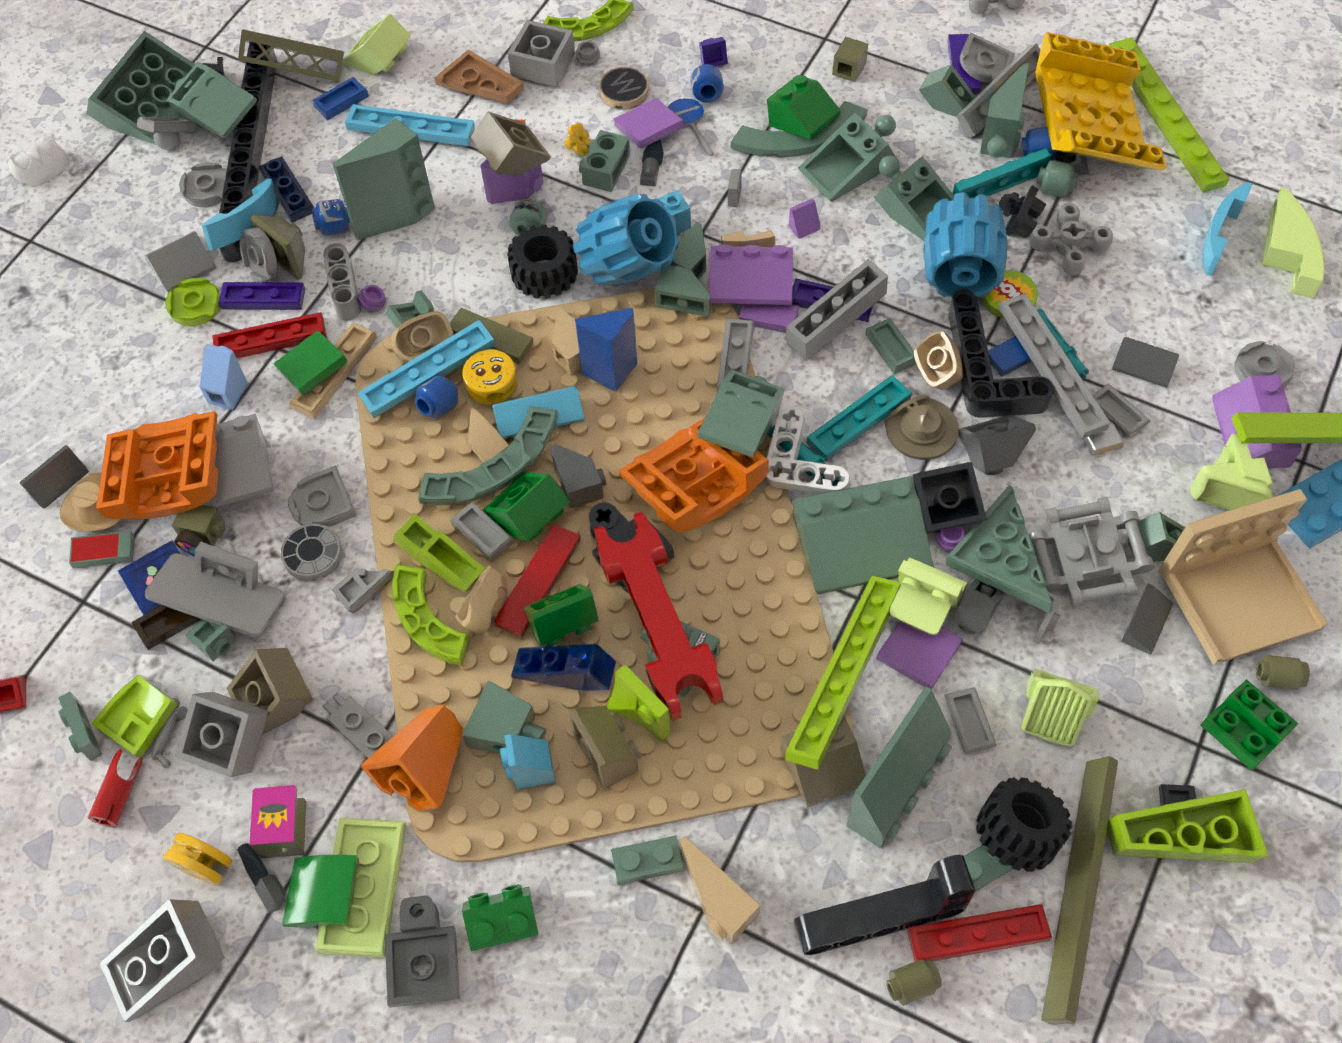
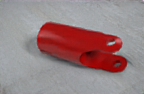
(113, 794)

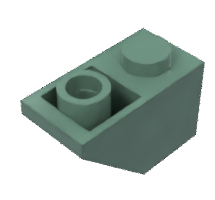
(691, 251)

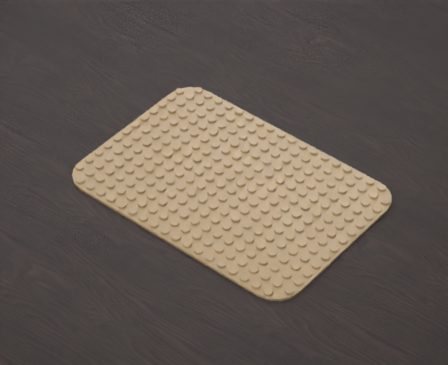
(729, 578)

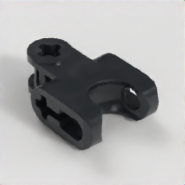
(618, 529)

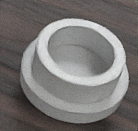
(587, 52)

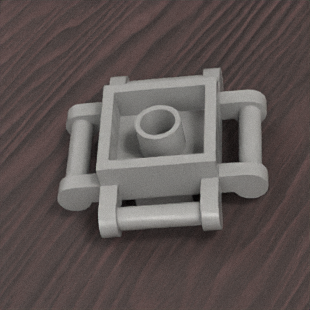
(1091, 552)

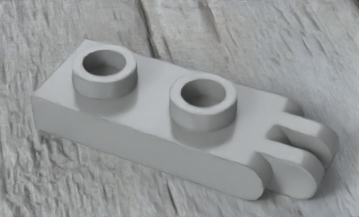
(357, 725)

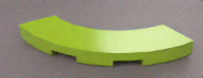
(600, 22)
(420, 622)

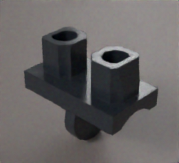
(1019, 208)

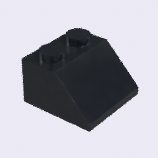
(949, 497)

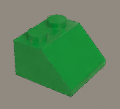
(801, 107)
(527, 505)
(562, 614)

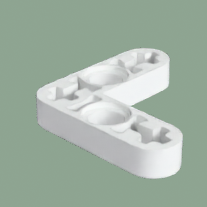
(788, 460)

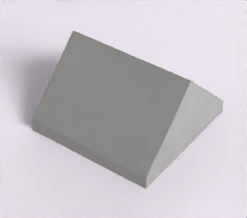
(180, 260)

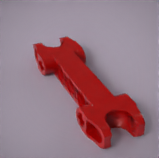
(677, 662)

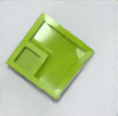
(638, 703)
(135, 715)

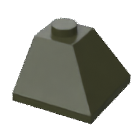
(285, 240)

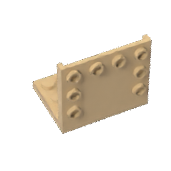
(1239, 581)

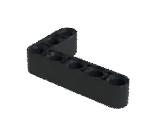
(996, 393)
(938, 898)

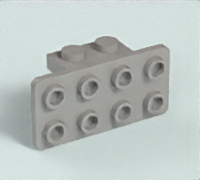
(216, 589)

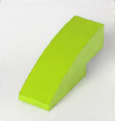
(438, 553)

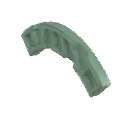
(787, 144)
(496, 472)

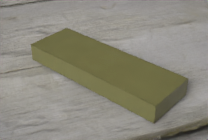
(506, 339)

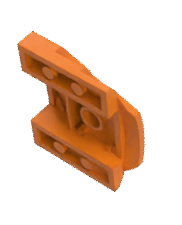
(159, 468)
(693, 478)

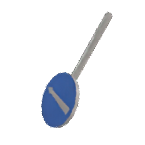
(691, 112)

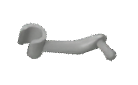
(158, 749)

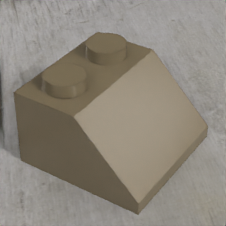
(508, 145)
(271, 683)
(604, 744)
(838, 773)

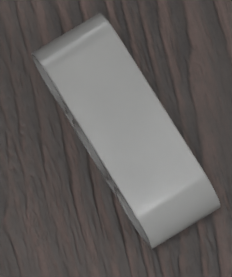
(341, 281)

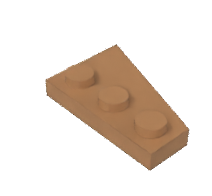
(480, 78)

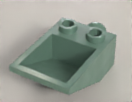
(210, 100)
(1005, 117)
(847, 156)
(923, 192)
(742, 413)

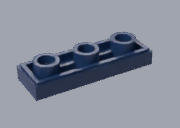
(287, 189)

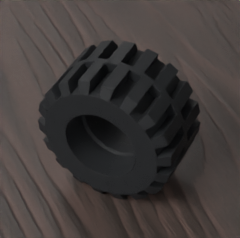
(547, 277)
(1023, 824)

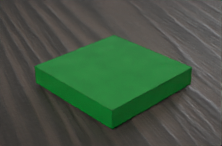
(310, 362)

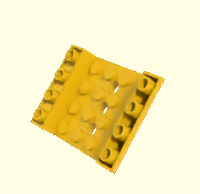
(1091, 101)

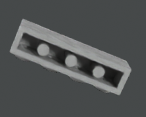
(837, 309)

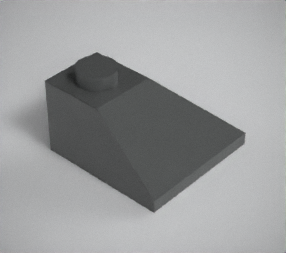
(996, 442)

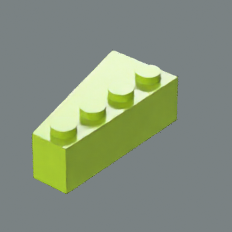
(1195, 829)

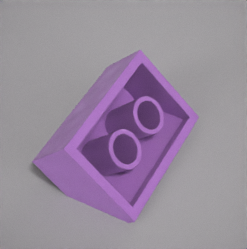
(751, 274)
(1256, 395)

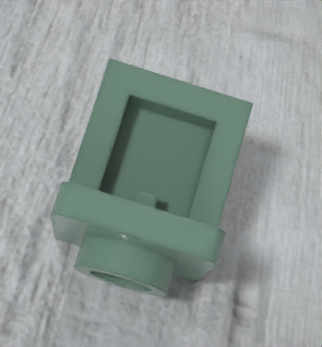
(402, 312)
(211, 638)

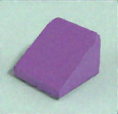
(804, 219)

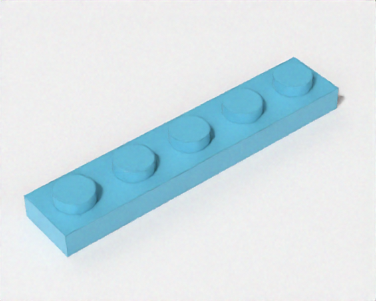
(426, 126)
(435, 362)

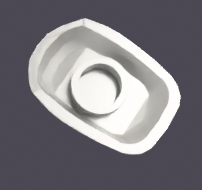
(38, 163)

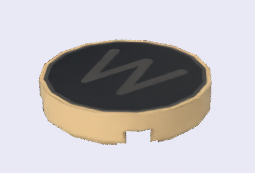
(623, 87)

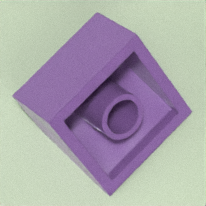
(510, 188)

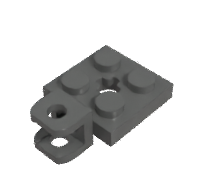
(420, 939)

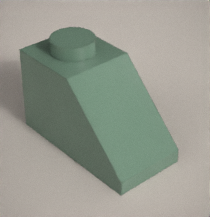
(946, 91)
(682, 291)
(1159, 535)

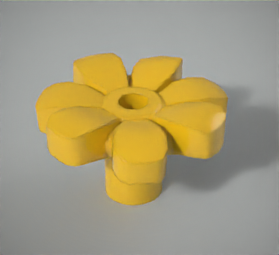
(578, 139)

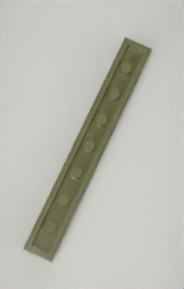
(1080, 892)

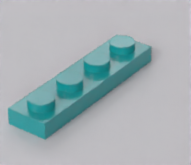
(1004, 176)
(858, 418)

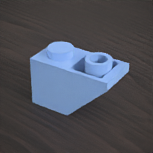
(221, 377)

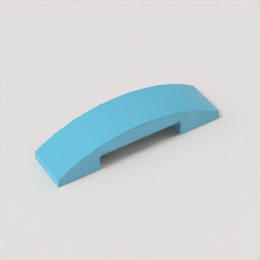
(229, 227)
(1214, 244)

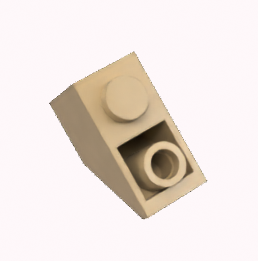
(565, 342)

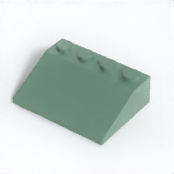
(139, 87)
(385, 181)
(861, 533)
(900, 771)

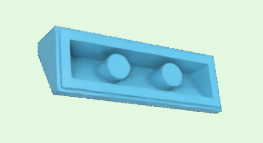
(511, 414)

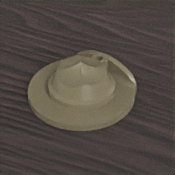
(922, 428)

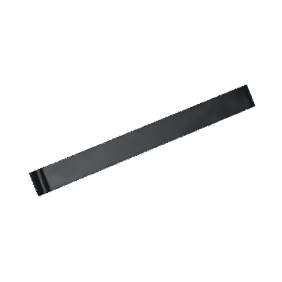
(248, 142)

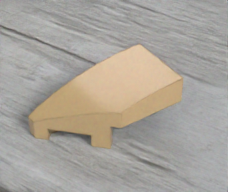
(763, 239)
(484, 437)

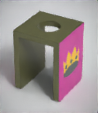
(277, 822)

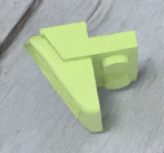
(1233, 479)
(925, 596)
(1057, 707)

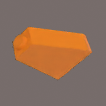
(418, 759)

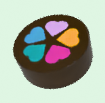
(188, 541)

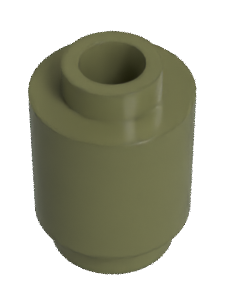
(1283, 672)
(913, 981)

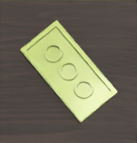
(379, 854)

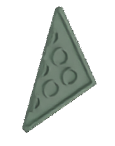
(1003, 554)

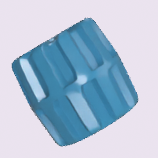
(626, 240)
(965, 245)

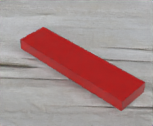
(271, 335)
(537, 579)
(979, 933)

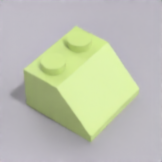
(378, 47)

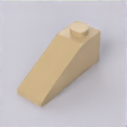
(722, 900)

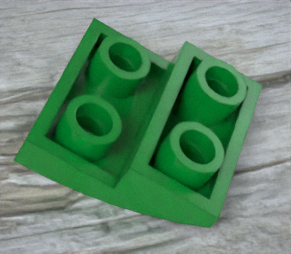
(1249, 724)
(321, 891)

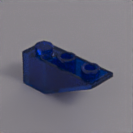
(567, 666)

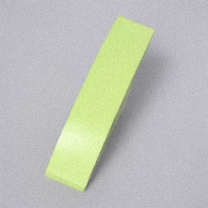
(1294, 245)

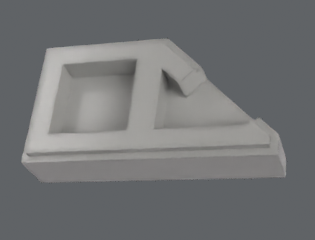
(360, 587)

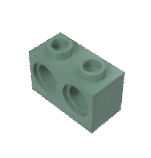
(605, 160)

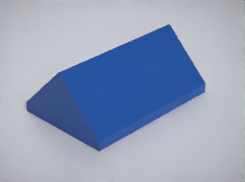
(607, 347)

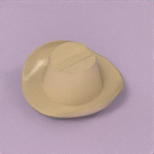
(79, 507)

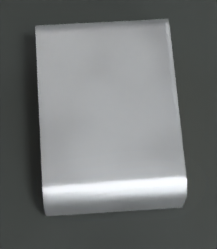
(1104, 441)

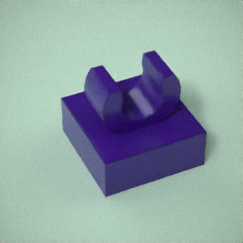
(713, 51)

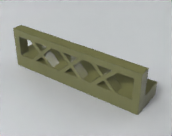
(290, 46)

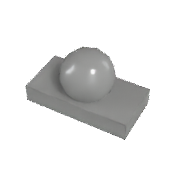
(166, 129)

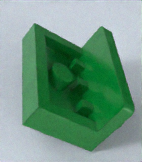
(499, 917)

